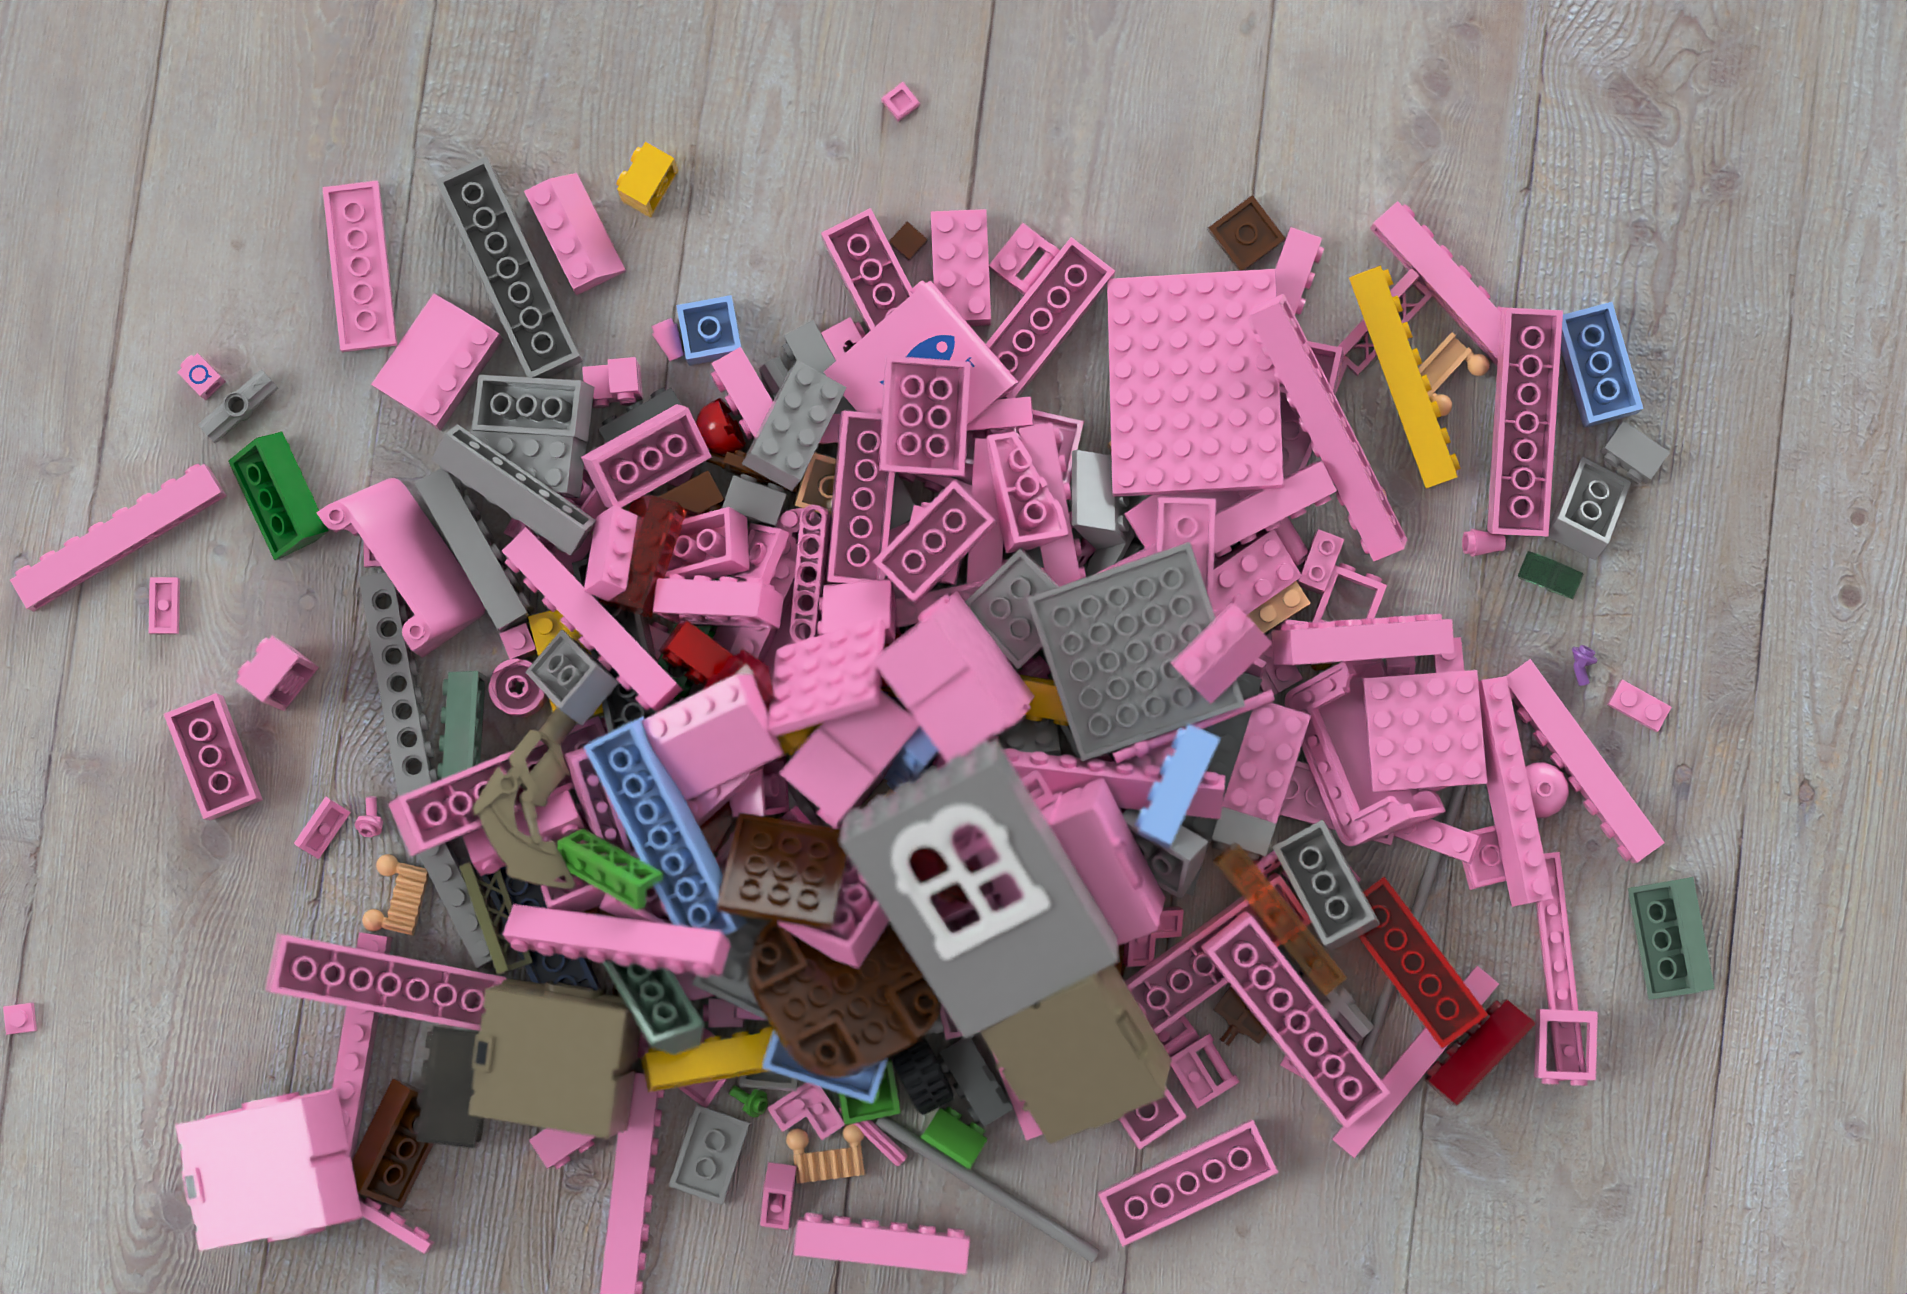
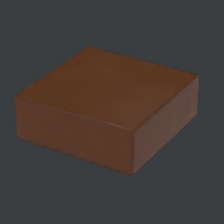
(908, 241)

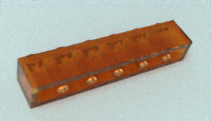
(1279, 919)

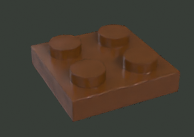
(1246, 234)

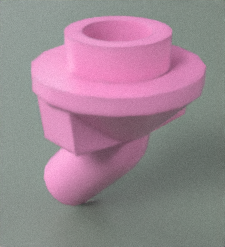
(370, 824)

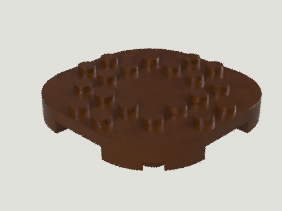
(837, 1014)

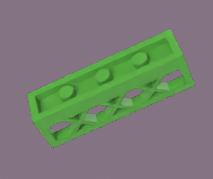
(601, 869)

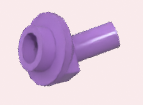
(1583, 657)

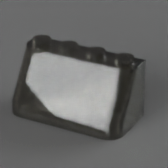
(448, 1090)

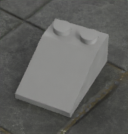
(1589, 509)
(571, 677)

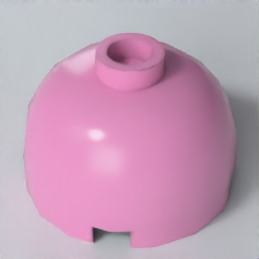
(1547, 788)

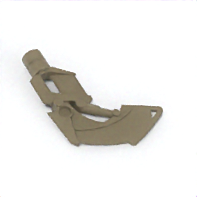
(526, 856)

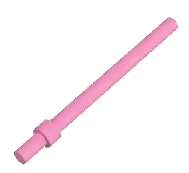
(1143, 747)

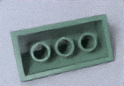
(462, 722)
(1671, 938)
(658, 1006)

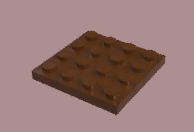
(783, 871)

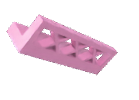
(1361, 330)
(979, 840)

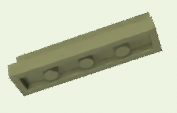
(485, 917)

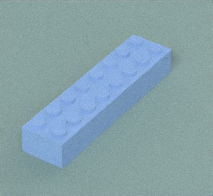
(661, 828)

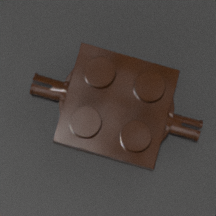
(734, 465)
(1238, 1018)

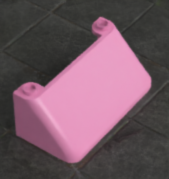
(412, 559)
(1340, 756)

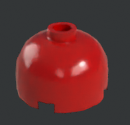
(719, 429)

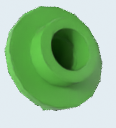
(754, 1103)

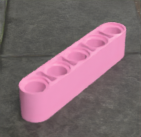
(804, 560)

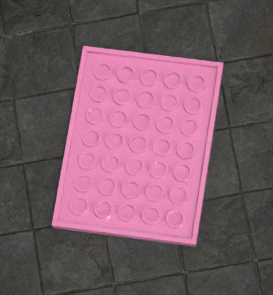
(1191, 385)

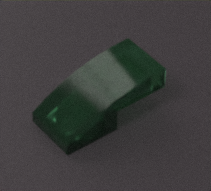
(1550, 574)

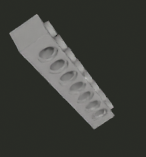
(372, 589)

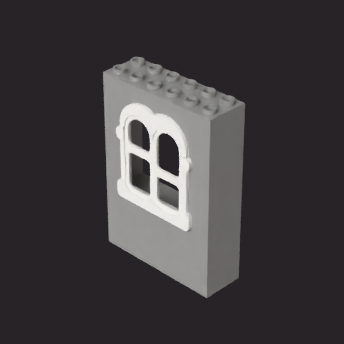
(1010, 954)

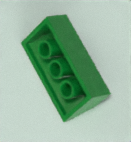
(277, 495)

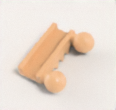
(1443, 364)
(406, 897)
(827, 1163)

